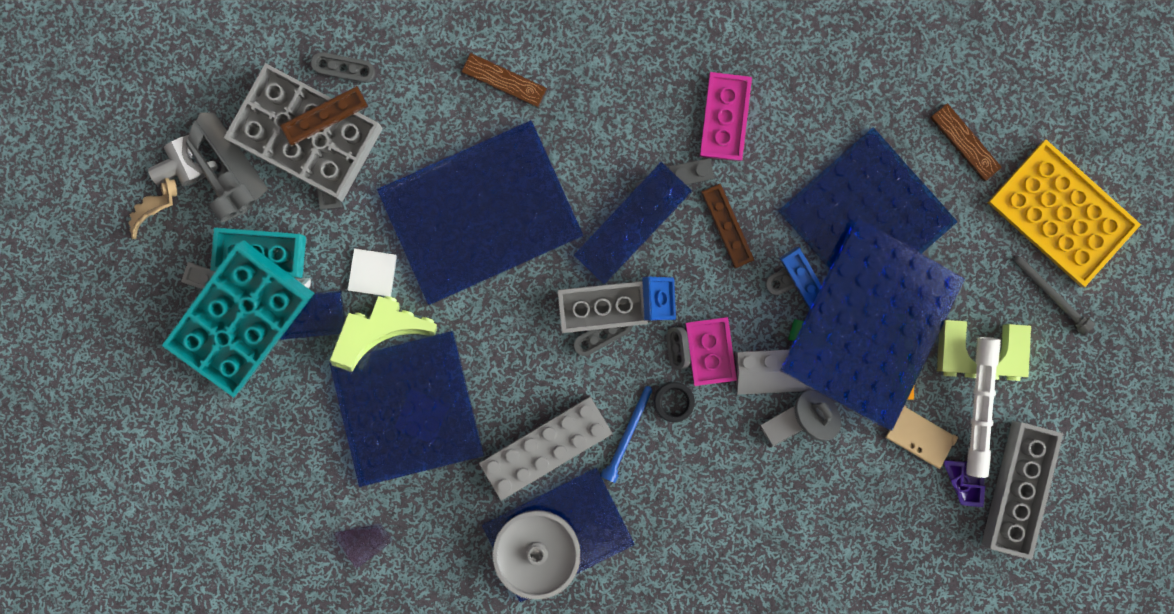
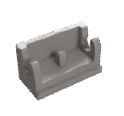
(781, 427)

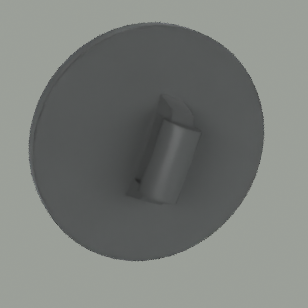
(817, 415)

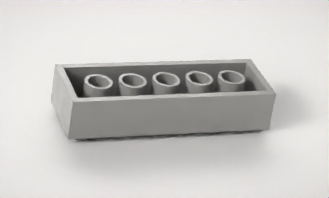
(545, 448)
(1022, 489)

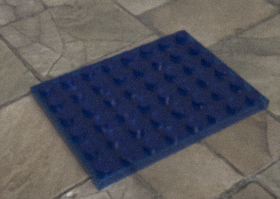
(480, 212)
(873, 324)

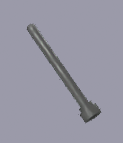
(1082, 324)

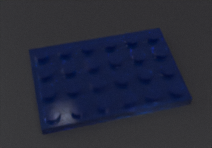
(589, 512)

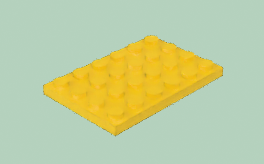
(1064, 213)

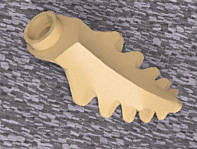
(152, 205)

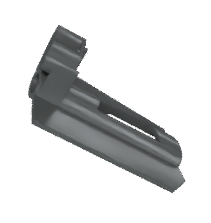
(238, 182)

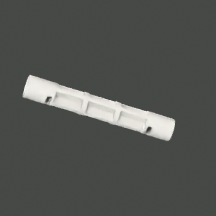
(978, 453)

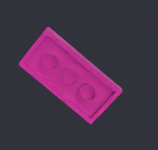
(725, 116)

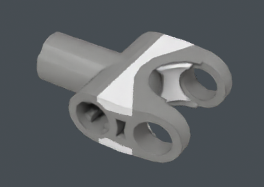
(178, 164)

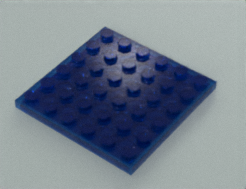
(868, 185)
(407, 409)

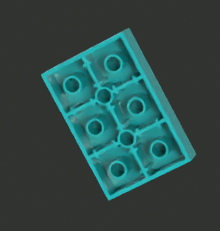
(238, 318)

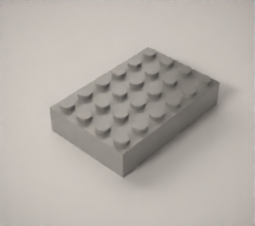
(323, 160)

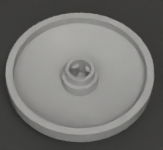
(536, 554)

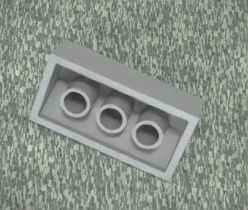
(601, 306)
(761, 373)

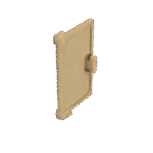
(923, 434)

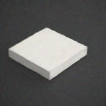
(372, 272)

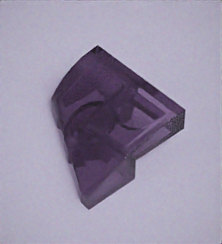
(363, 542)

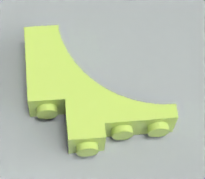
(385, 322)

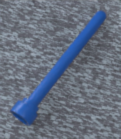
(611, 471)

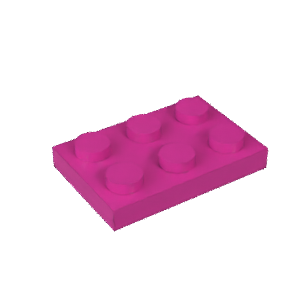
(711, 351)

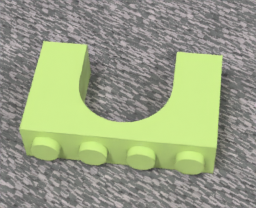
(1012, 358)

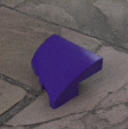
(968, 490)

